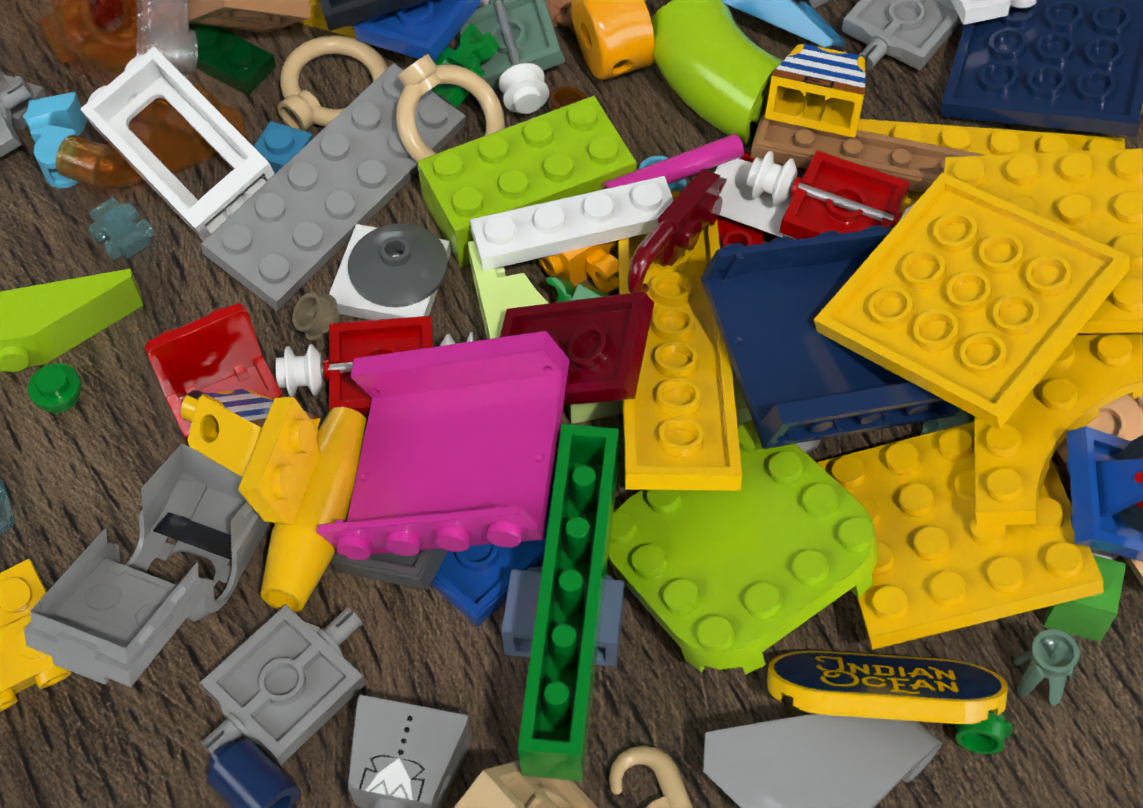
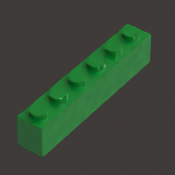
(570, 605)

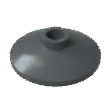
(402, 278)

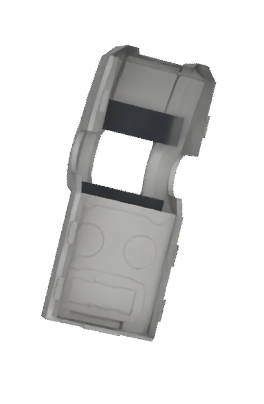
(114, 616)

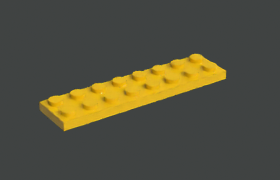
(684, 408)

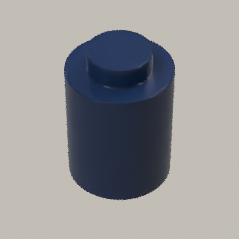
(249, 778)

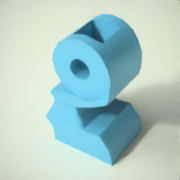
(49, 124)

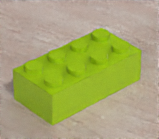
(521, 167)

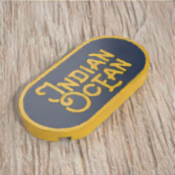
(887, 686)

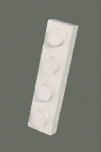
(570, 223)

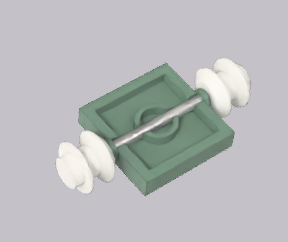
(525, 50)

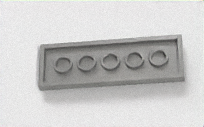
(326, 190)

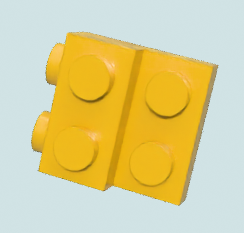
(21, 665)

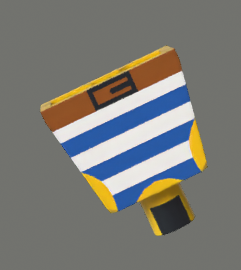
(818, 89)
(227, 424)

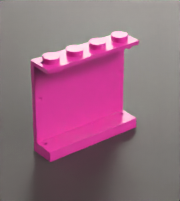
(455, 447)

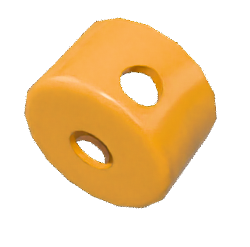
(613, 35)

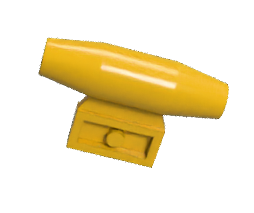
(299, 482)

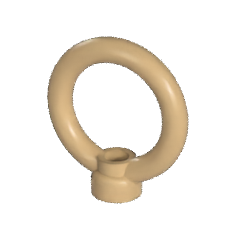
(424, 76)
(301, 108)

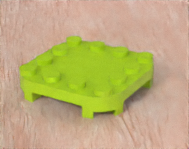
(744, 564)

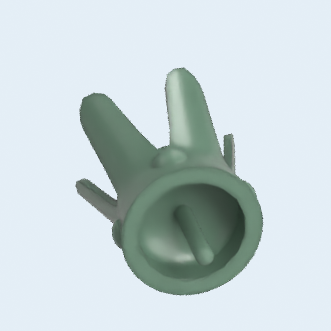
(1051, 657)

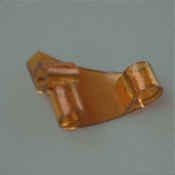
(159, 130)

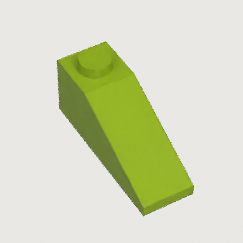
(57, 316)

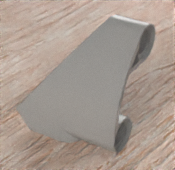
(817, 760)

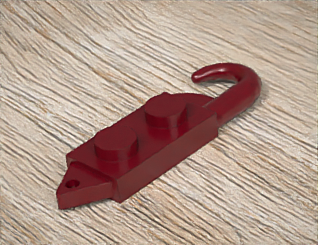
(678, 227)

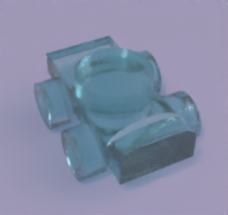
(120, 227)

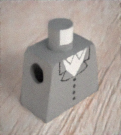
(405, 754)

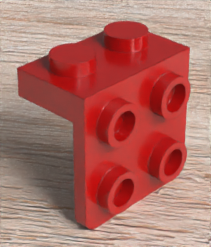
(210, 357)

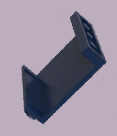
(789, 373)

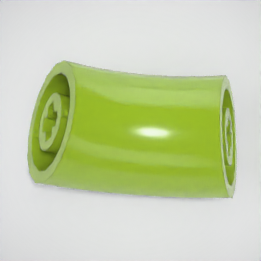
(713, 65)

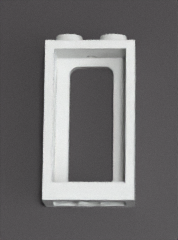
(154, 77)

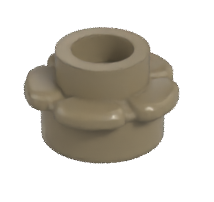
(314, 313)

